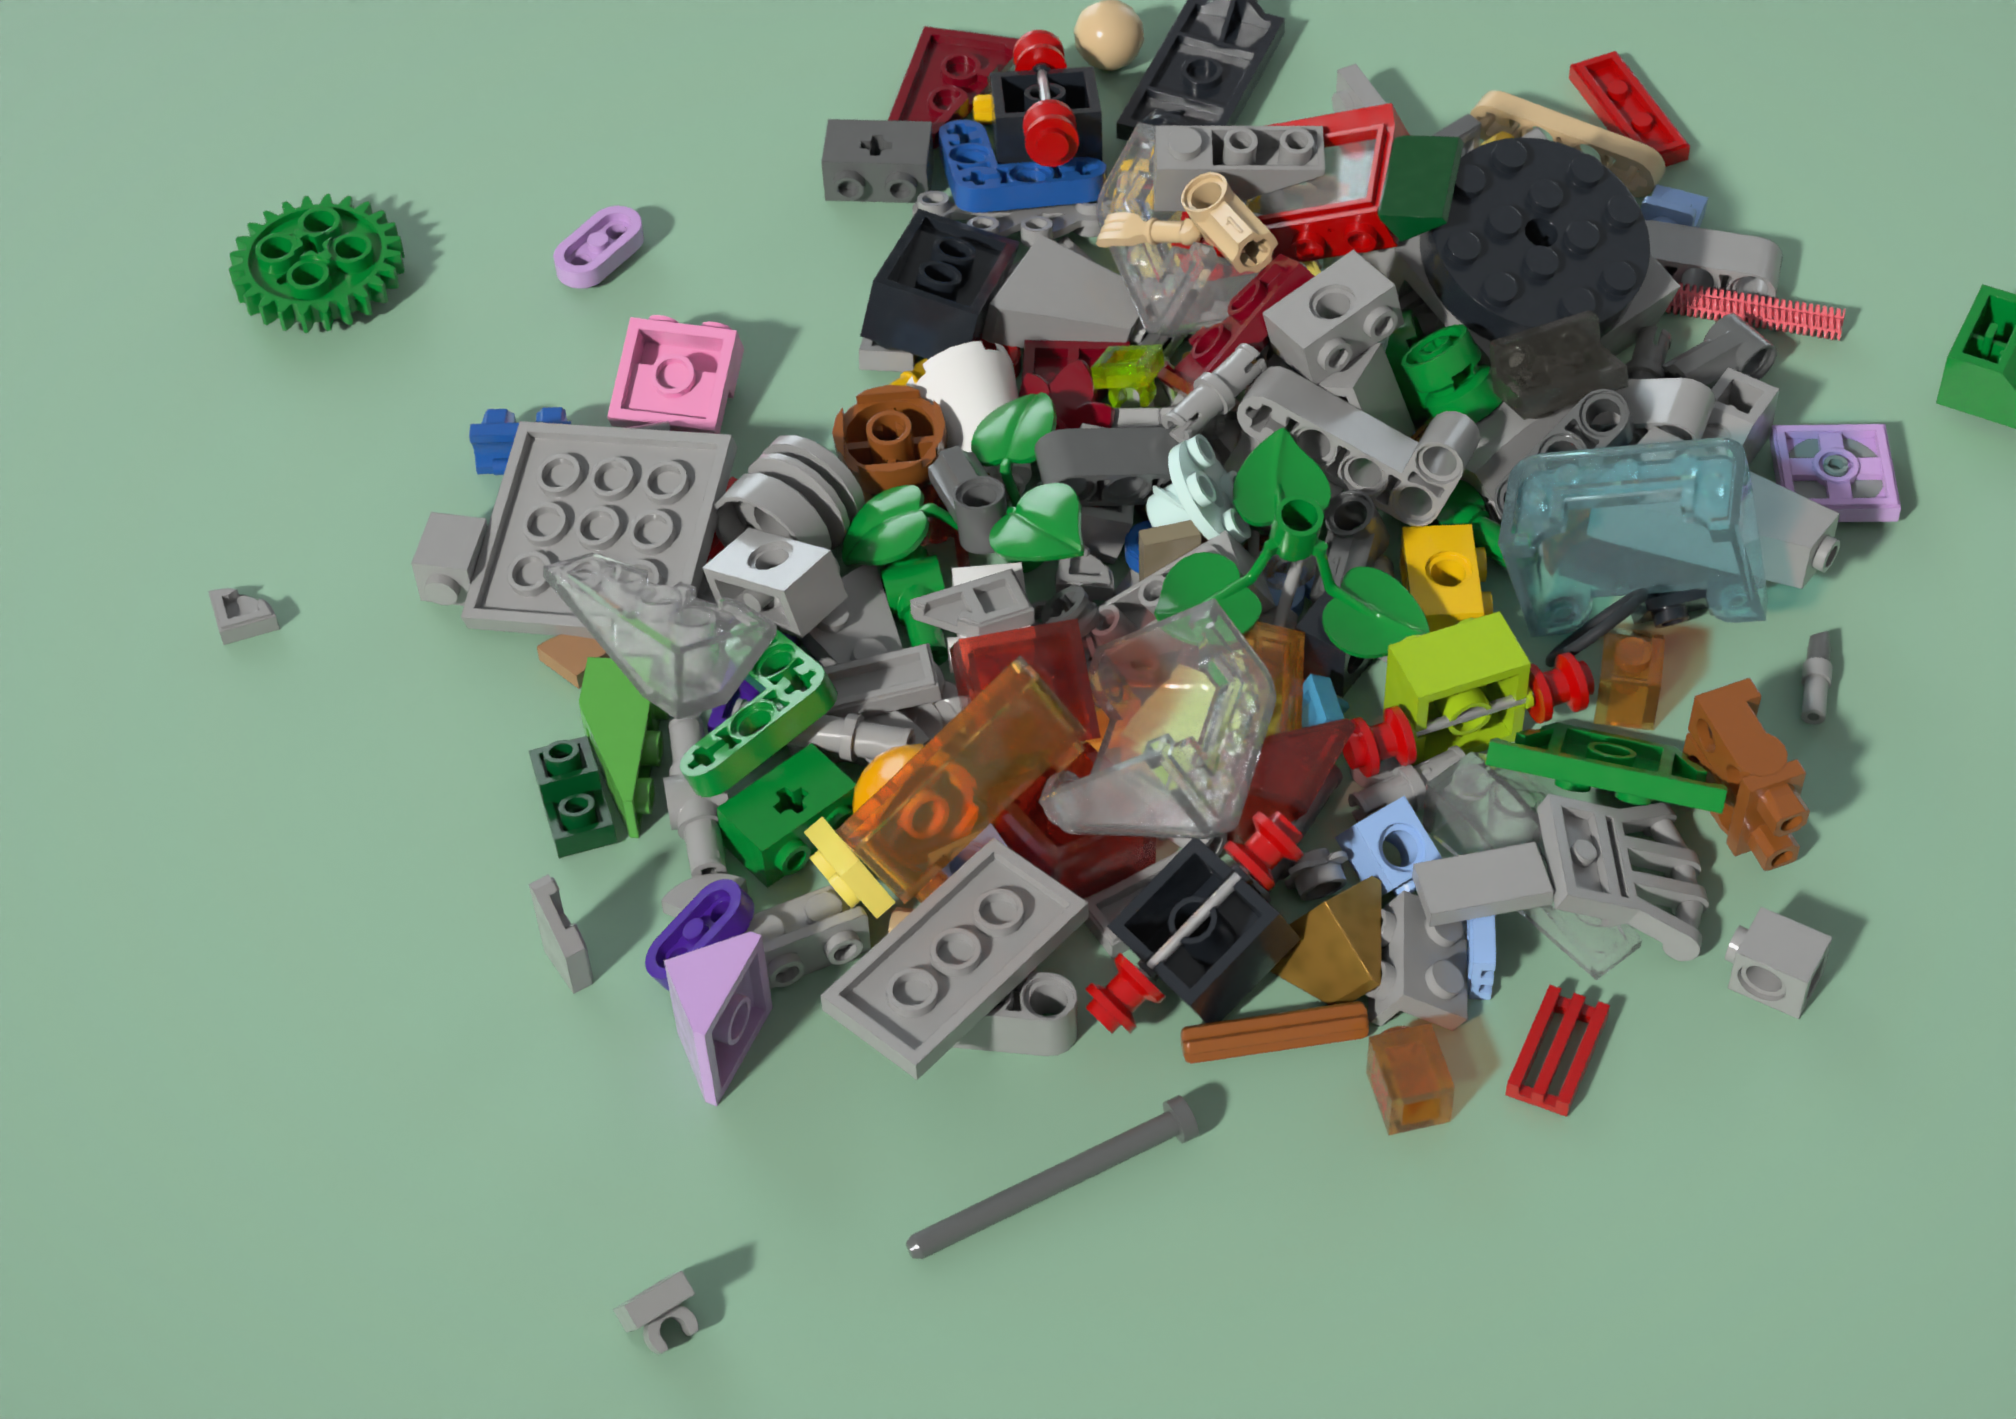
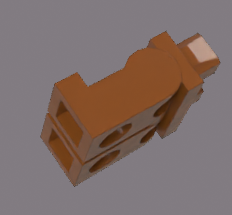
(1763, 788)

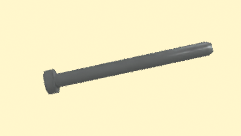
(1175, 1121)

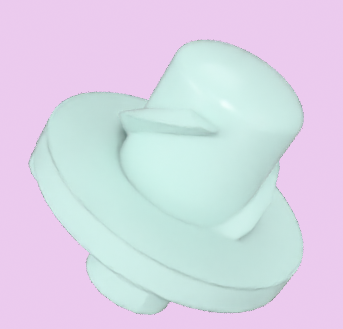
(1198, 492)

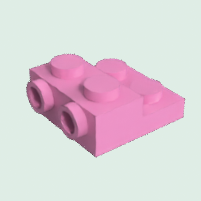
(676, 374)

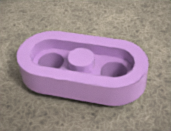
(598, 247)

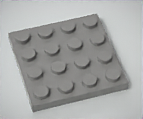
(597, 491)

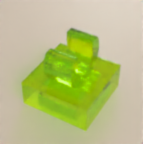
(1128, 368)

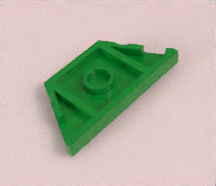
(1611, 762)

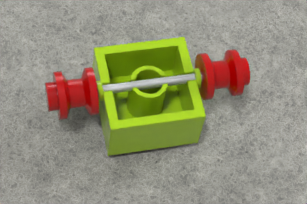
(1462, 692)

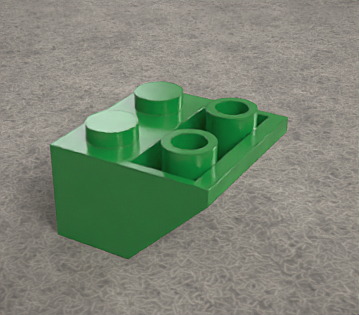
(1982, 361)

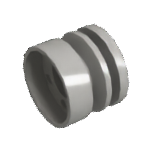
(792, 493)

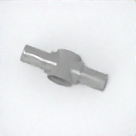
(688, 813)

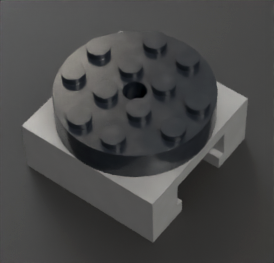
(1530, 243)

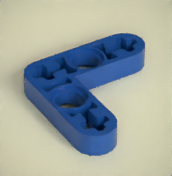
(985, 186)

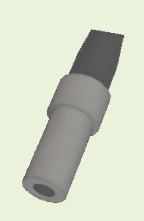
(1816, 678)

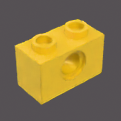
(1444, 573)

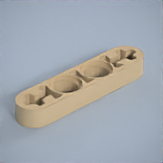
(1505, 112)

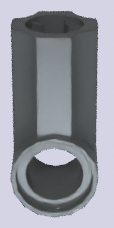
(1727, 344)
(969, 496)
(1351, 547)

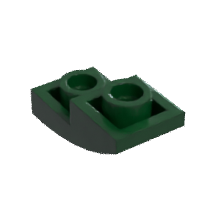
(572, 796)

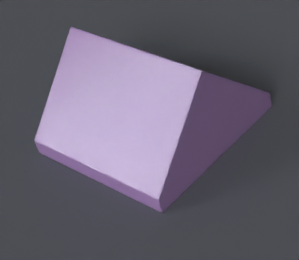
(719, 1007)

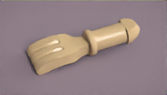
(1131, 230)

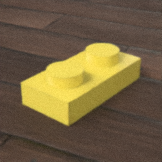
(845, 870)

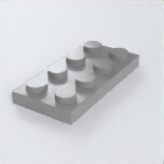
(954, 958)

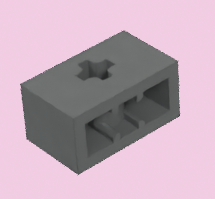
(877, 160)

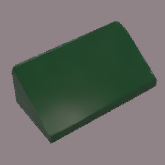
(1419, 184)

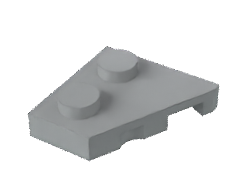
(858, 626)

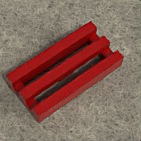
(1573, 1010)

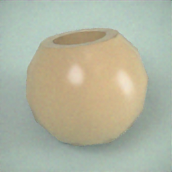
(1109, 35)

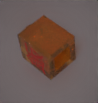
(1409, 1078)

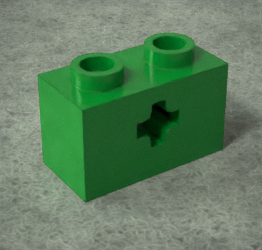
(769, 817)

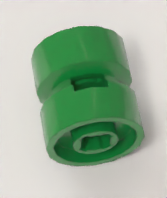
(1450, 373)

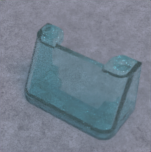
(1632, 521)

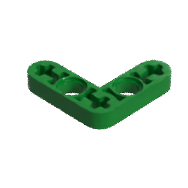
(781, 707)

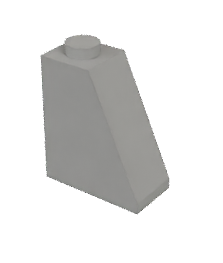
(1061, 299)

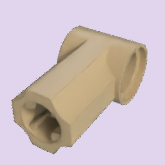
(1228, 223)

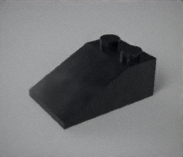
(936, 286)

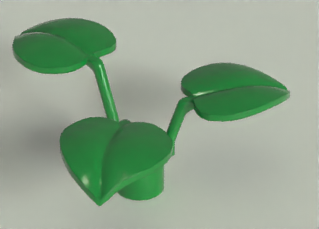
(1292, 493)
(1037, 525)

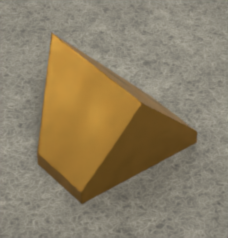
(1338, 946)

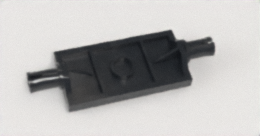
(1205, 66)

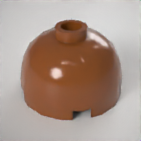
(890, 438)

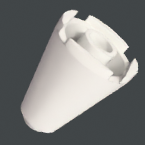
(968, 387)

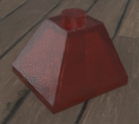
(1292, 772)

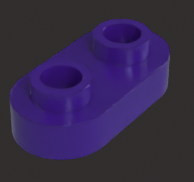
(711, 916)

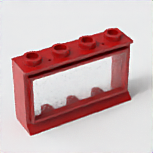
(1341, 208)

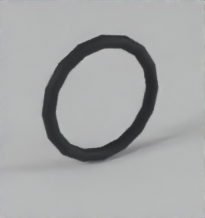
(1599, 625)

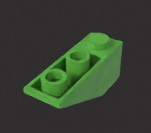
(622, 738)

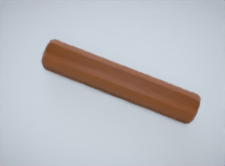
(1274, 1032)

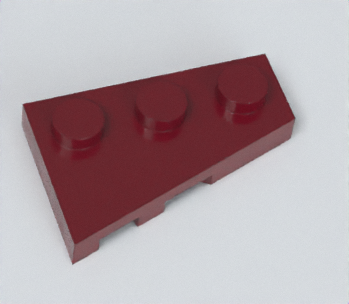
(948, 74)
(1242, 326)

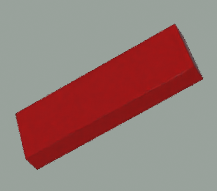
(1627, 106)

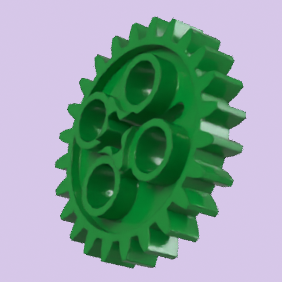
(317, 263)

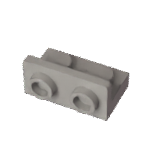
(810, 935)

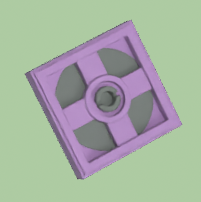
(1839, 468)

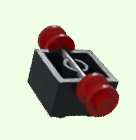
(1044, 107)
(1202, 929)

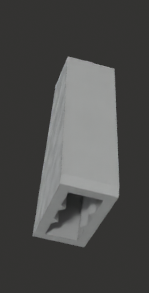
(1792, 529)

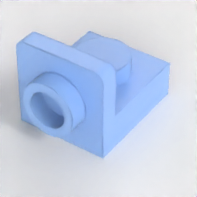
(1674, 206)

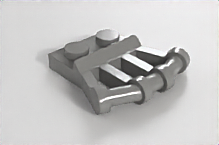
(1594, 877)

